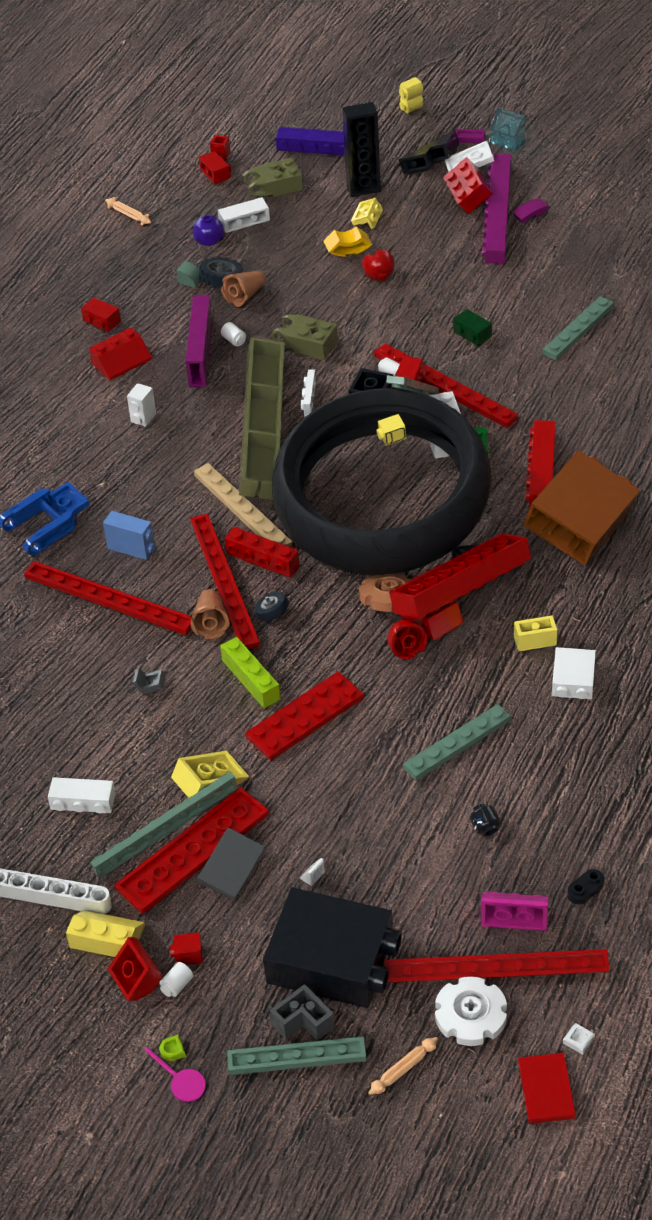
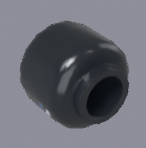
(485, 819)

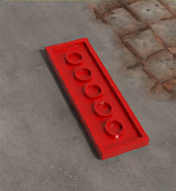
(304, 715)

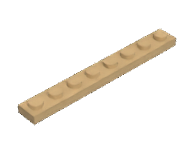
(240, 505)

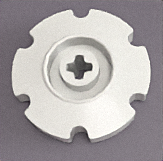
(470, 1011)

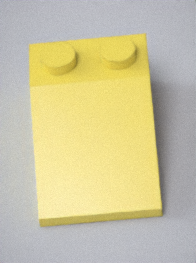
(199, 771)

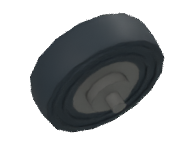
(271, 606)

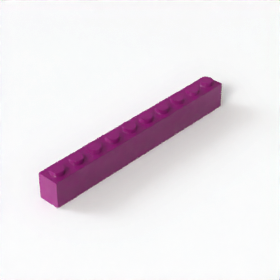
(497, 210)

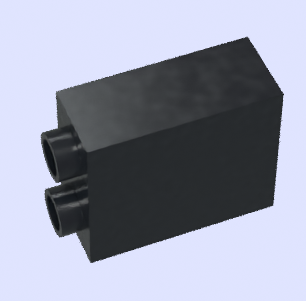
(331, 947)

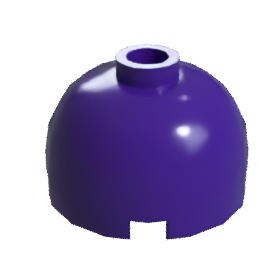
(208, 230)

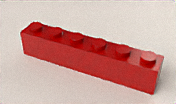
(540, 458)

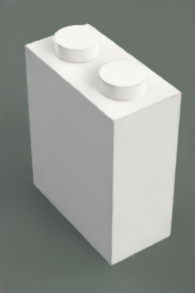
(573, 673)

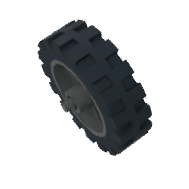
(215, 269)

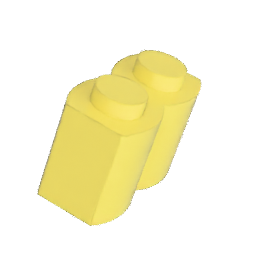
(411, 95)

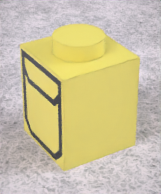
(391, 430)

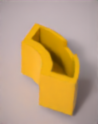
(347, 242)

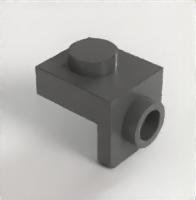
(149, 682)

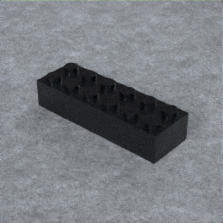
(361, 149)

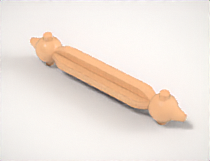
(128, 211)
(403, 1066)

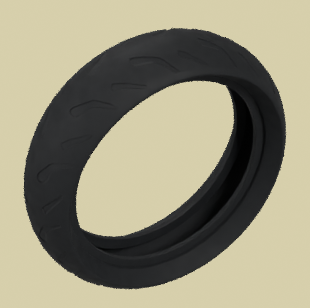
(387, 549)

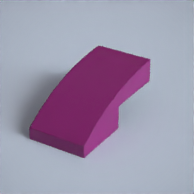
(527, 210)

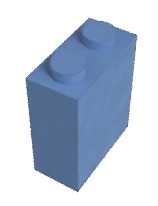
(129, 535)

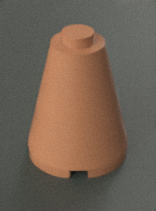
(241, 286)
(209, 616)

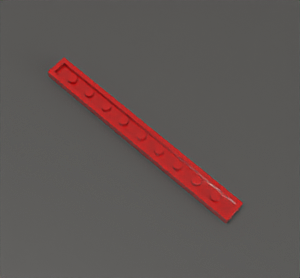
(462, 393)
(224, 581)
(109, 597)
(498, 965)

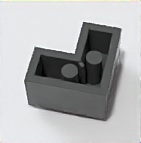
(301, 1010)

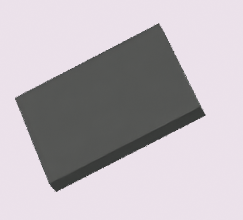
(231, 863)

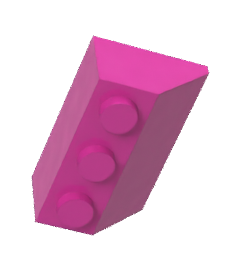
(514, 911)

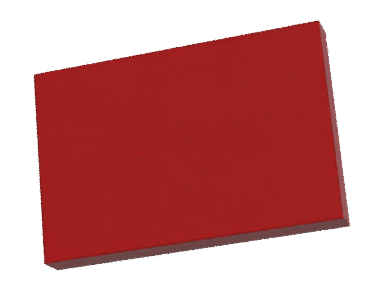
(546, 1088)

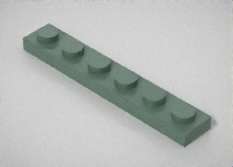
(577, 328)
(456, 742)
(296, 1055)

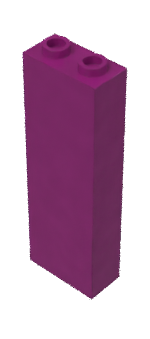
(199, 341)

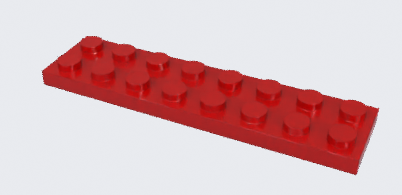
(189, 851)

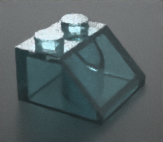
(508, 130)

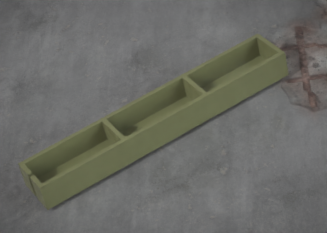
(261, 417)

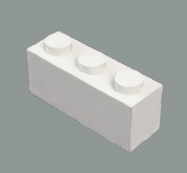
(244, 214)
(81, 795)

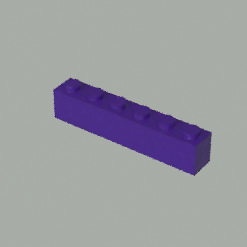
(310, 141)

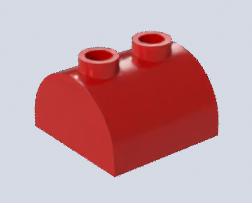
(134, 970)

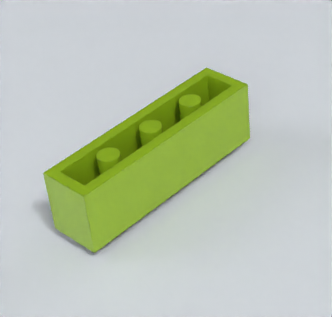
(250, 672)

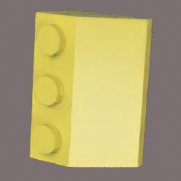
(101, 932)

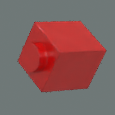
(221, 146)
(187, 948)

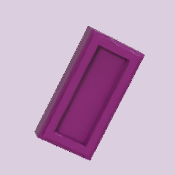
(470, 135)

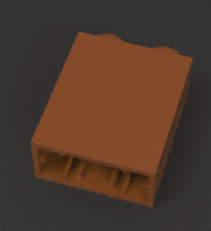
(581, 507)

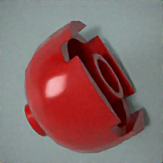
(379, 265)
(406, 639)

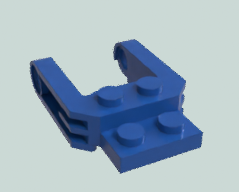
(59, 505)

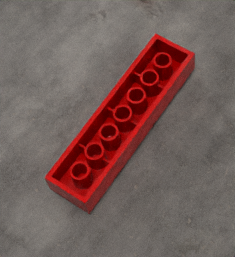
(460, 575)

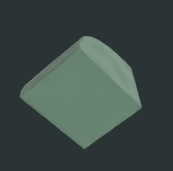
(188, 274)

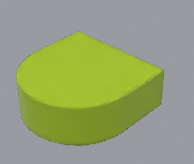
(172, 1049)

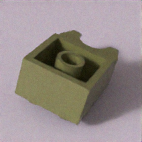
(275, 178)
(307, 335)

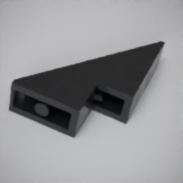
(426, 156)

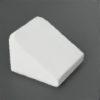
(314, 872)

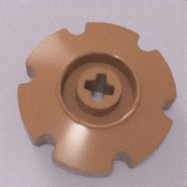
(376, 590)

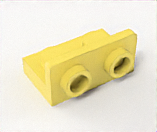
(367, 212)

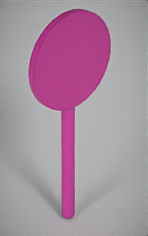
(187, 1084)

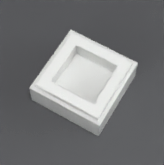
(578, 1038)

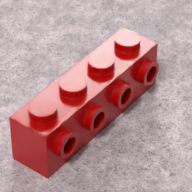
(262, 552)

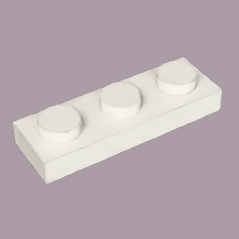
(308, 392)

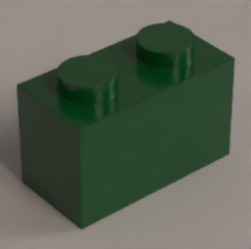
(472, 327)

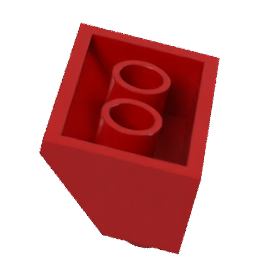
(119, 354)

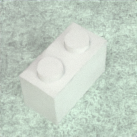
(141, 404)

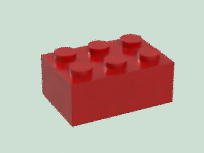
(467, 185)

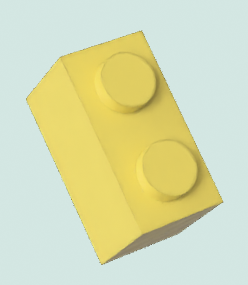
(535, 633)

